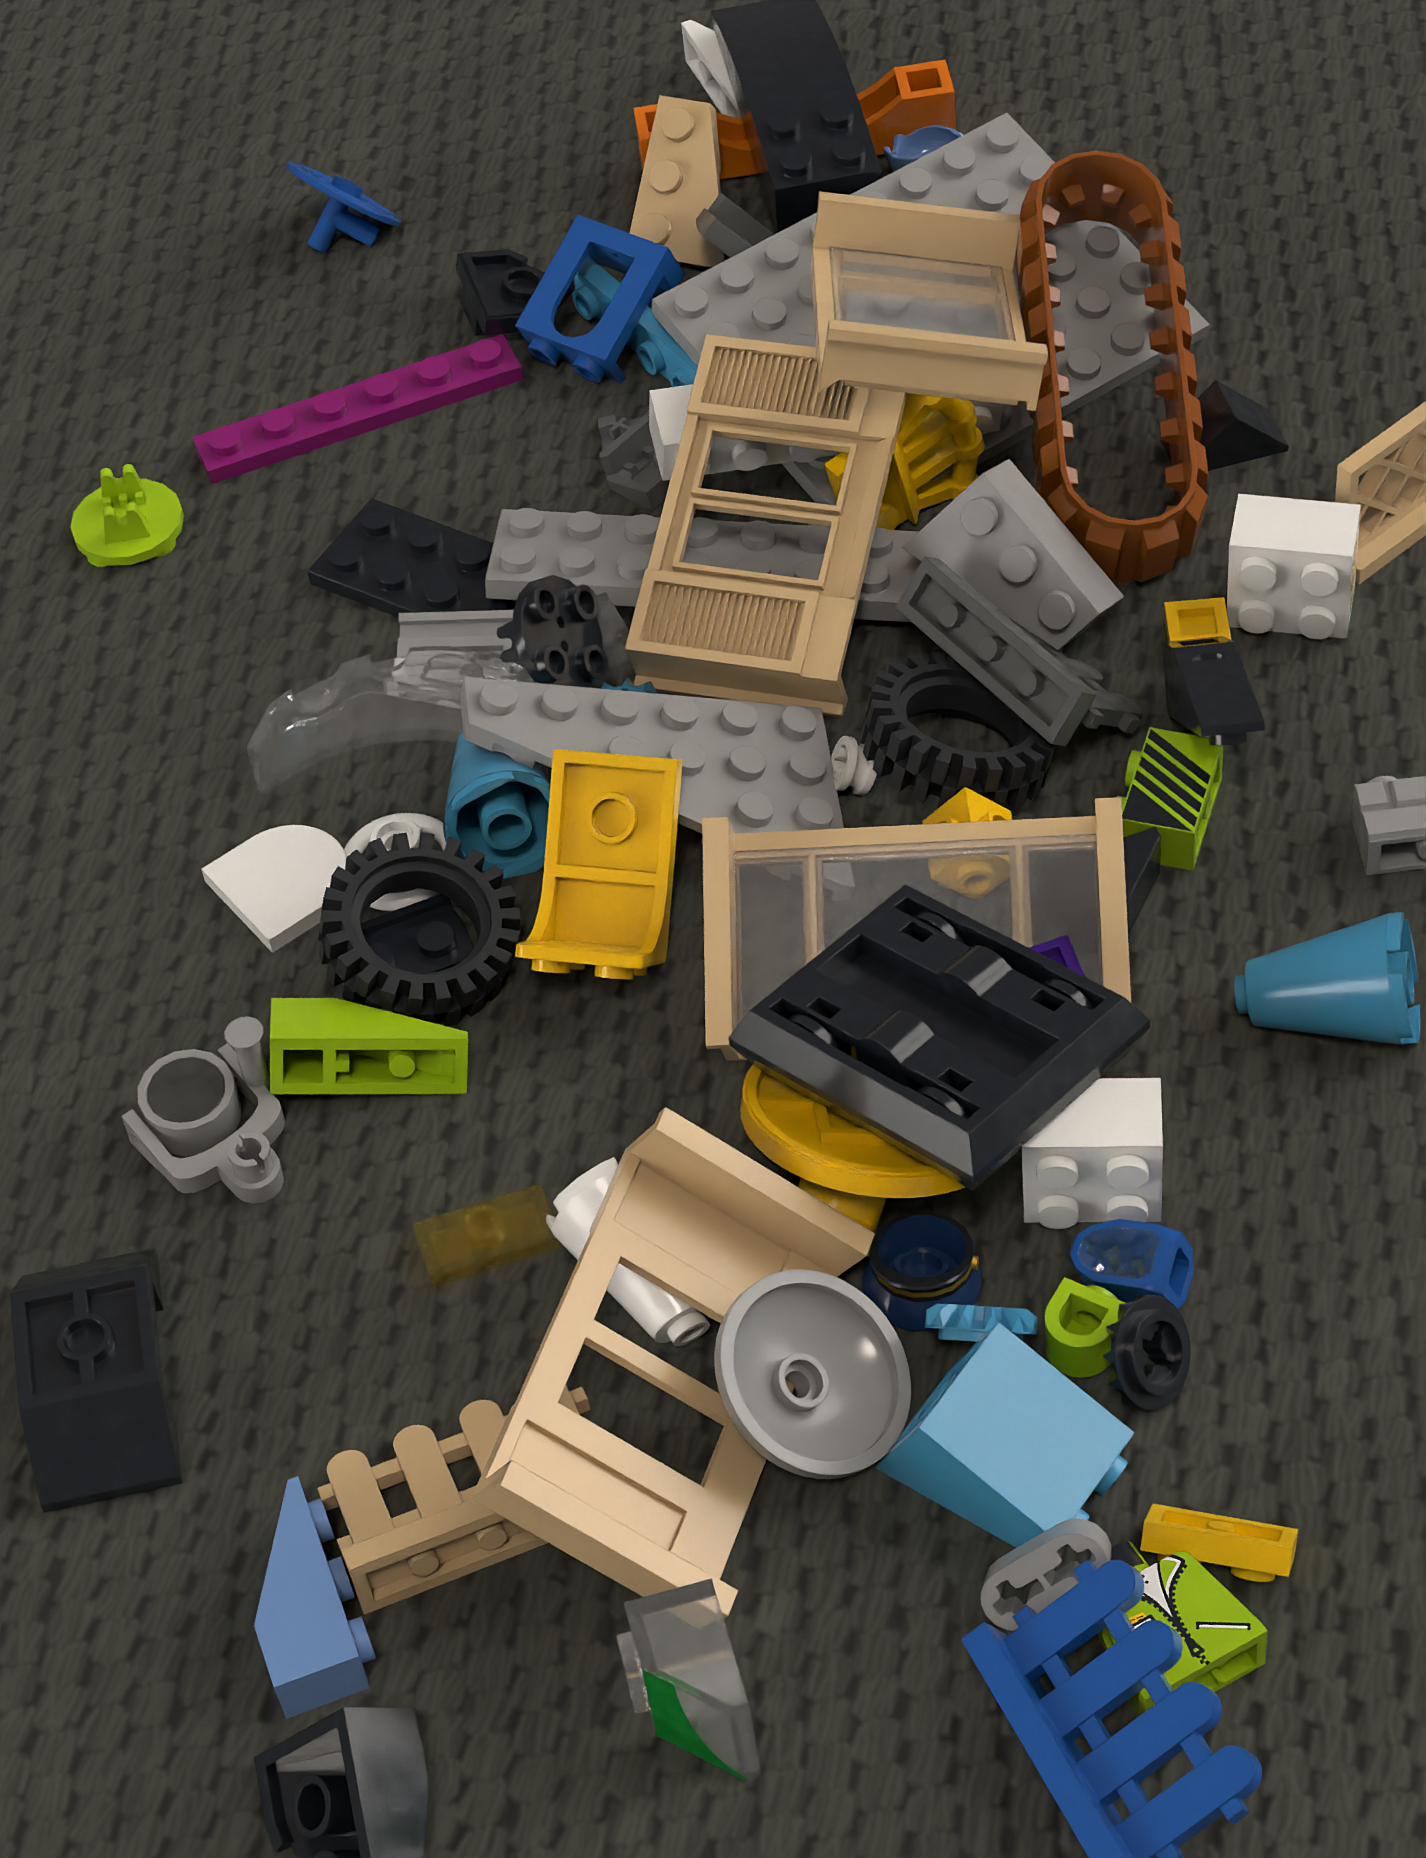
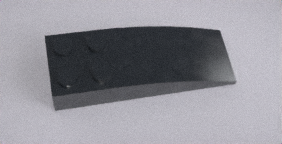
(795, 105)

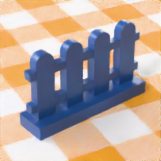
(1117, 1765)

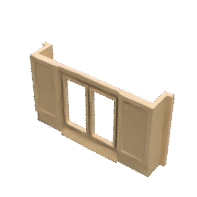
(755, 631)
(704, 1231)

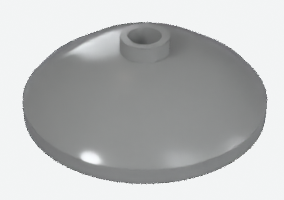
(835, 1354)

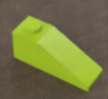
(361, 1050)

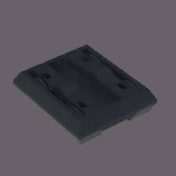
(953, 1033)

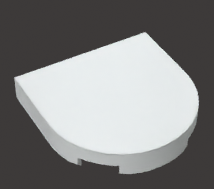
(277, 880)

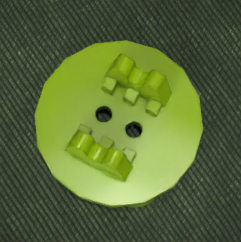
(127, 520)

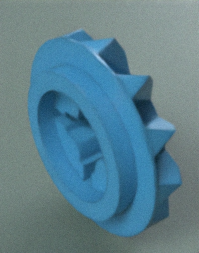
(973, 1322)

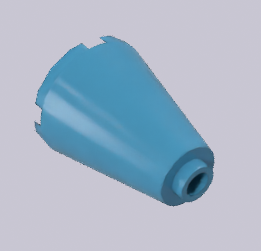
(497, 809)
(1338, 984)

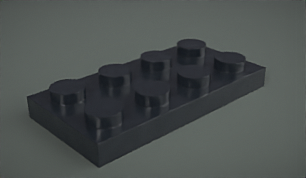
(406, 564)

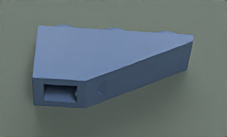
(300, 1613)

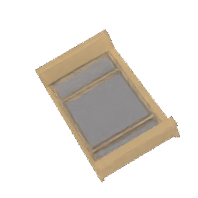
(920, 301)
(793, 893)

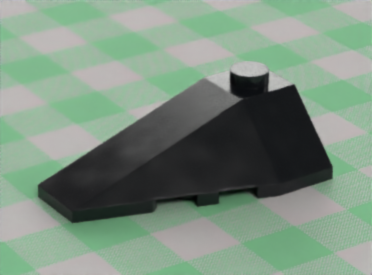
(348, 1786)

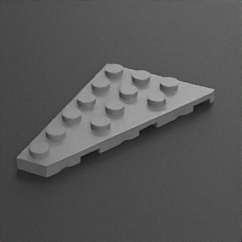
(740, 758)

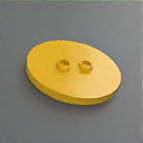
(828, 1147)

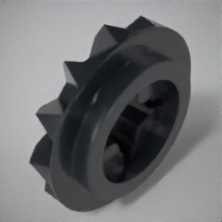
(1165, 1342)

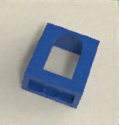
(597, 351)

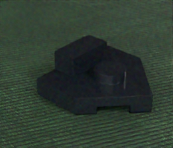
(497, 289)

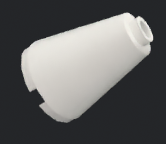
(652, 1307)

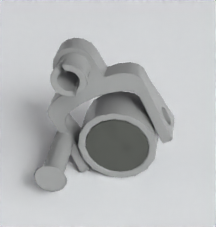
(195, 1109)

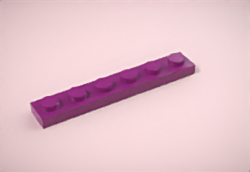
(357, 408)

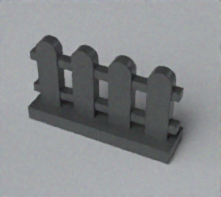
(1010, 661)

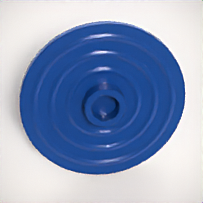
(335, 216)

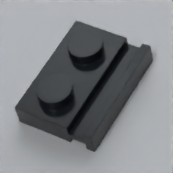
(419, 937)

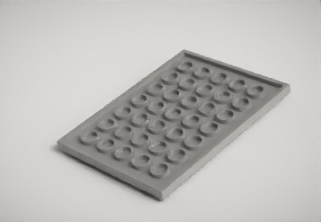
(1097, 268)

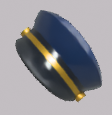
(921, 1263)

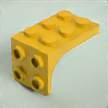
(607, 864)

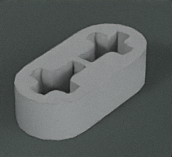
(1037, 1560)

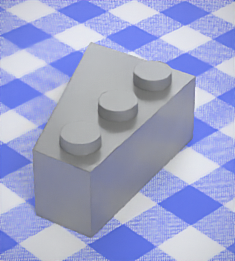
(1018, 556)

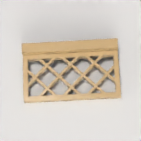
(1398, 511)

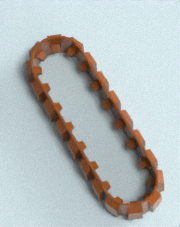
(1128, 196)

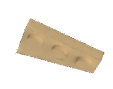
(680, 181)

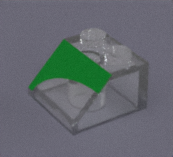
(688, 1677)

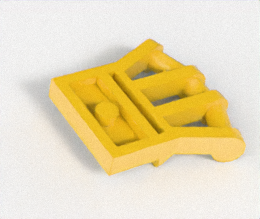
(920, 453)

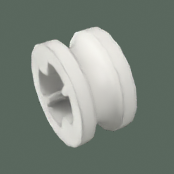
(852, 767)

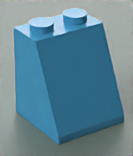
(1009, 1442)

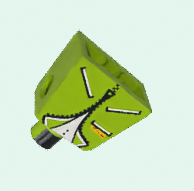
(1215, 1628)

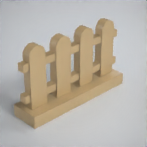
(446, 1532)

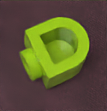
(1077, 1328)

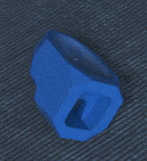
(1135, 1260)

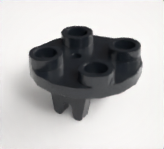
(556, 633)

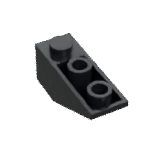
(1210, 690)

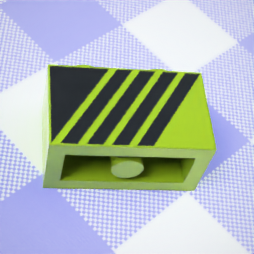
(1173, 790)

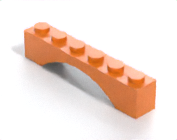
(894, 105)

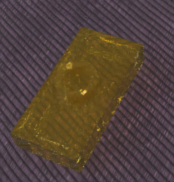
(485, 1235)

